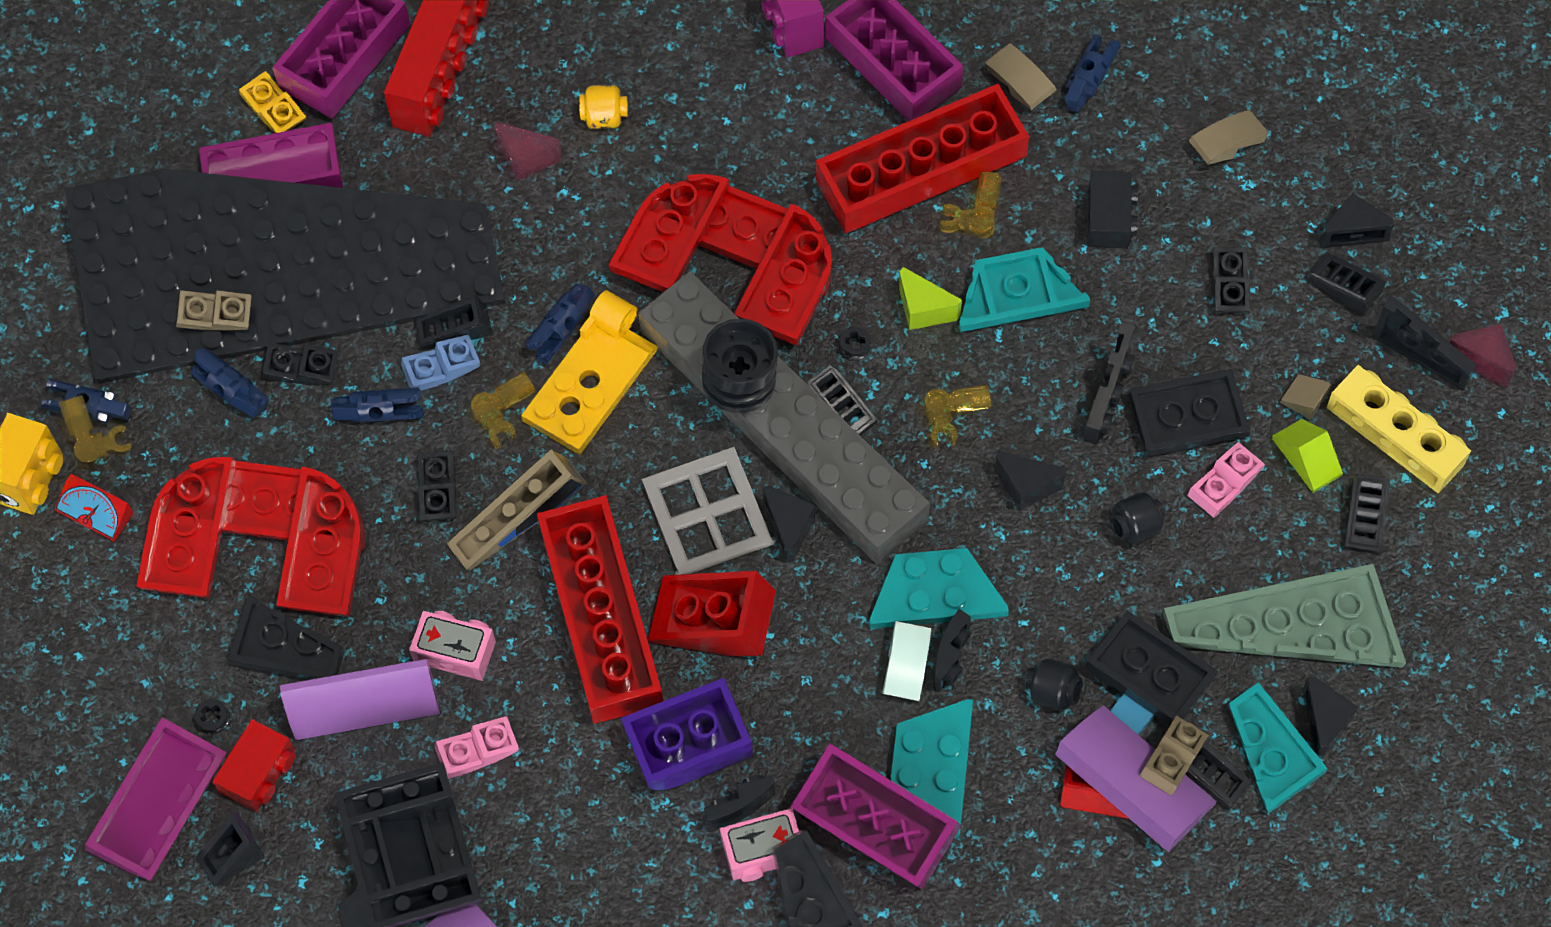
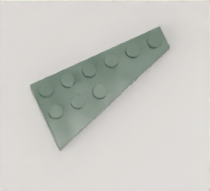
(1314, 618)

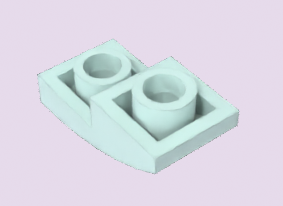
(907, 660)

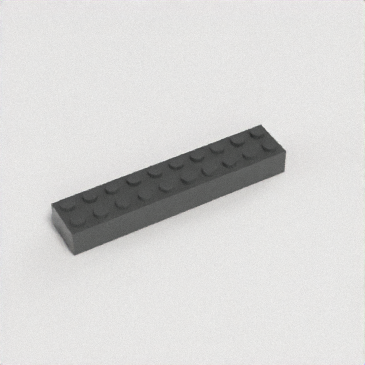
(796, 430)

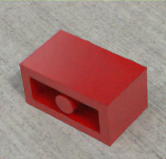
(255, 766)

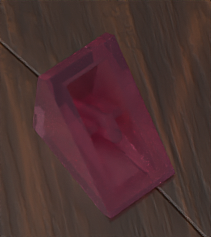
(526, 150)
(1489, 352)

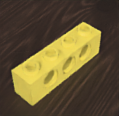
(1403, 446)

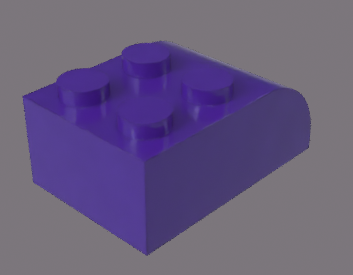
(688, 736)

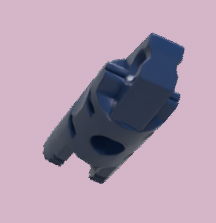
(1089, 72)
(560, 322)
(228, 383)
(100, 403)
(378, 405)

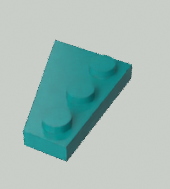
(1274, 748)

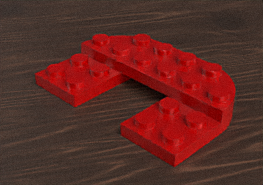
(709, 213)
(260, 501)

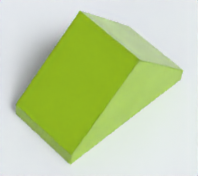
(926, 302)
(1309, 453)

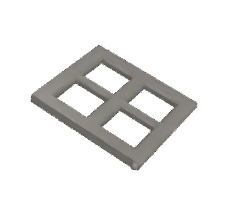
(707, 512)

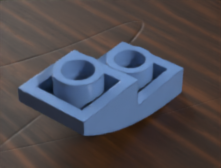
(447, 362)

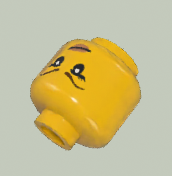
(603, 106)

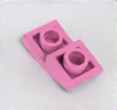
(1226, 479)
(476, 749)

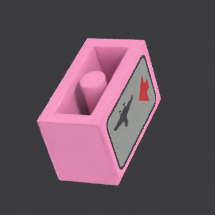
(453, 644)
(751, 842)

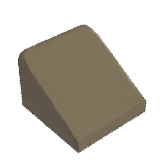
(1306, 395)

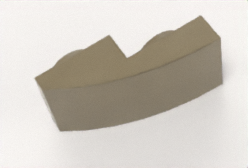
(1021, 76)
(1226, 136)
(213, 311)
(1174, 755)

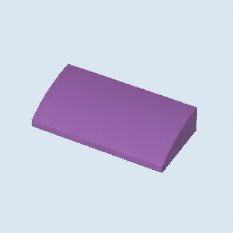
(360, 699)
(1111, 761)

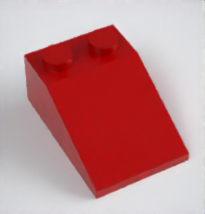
(714, 612)

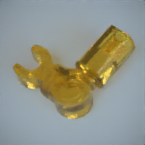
(980, 219)
(940, 404)
(487, 406)
(87, 446)

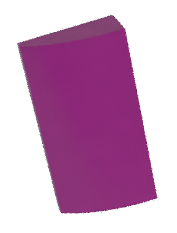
(289, 156)
(155, 800)

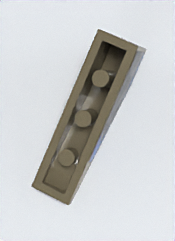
(515, 511)

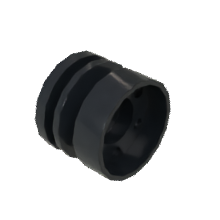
(743, 349)

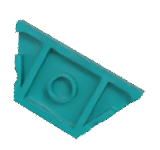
(1018, 289)
(933, 587)
(933, 757)

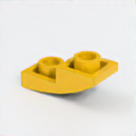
(271, 104)

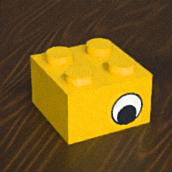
(26, 463)

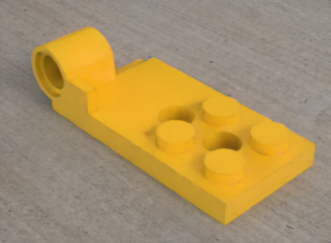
(603, 351)

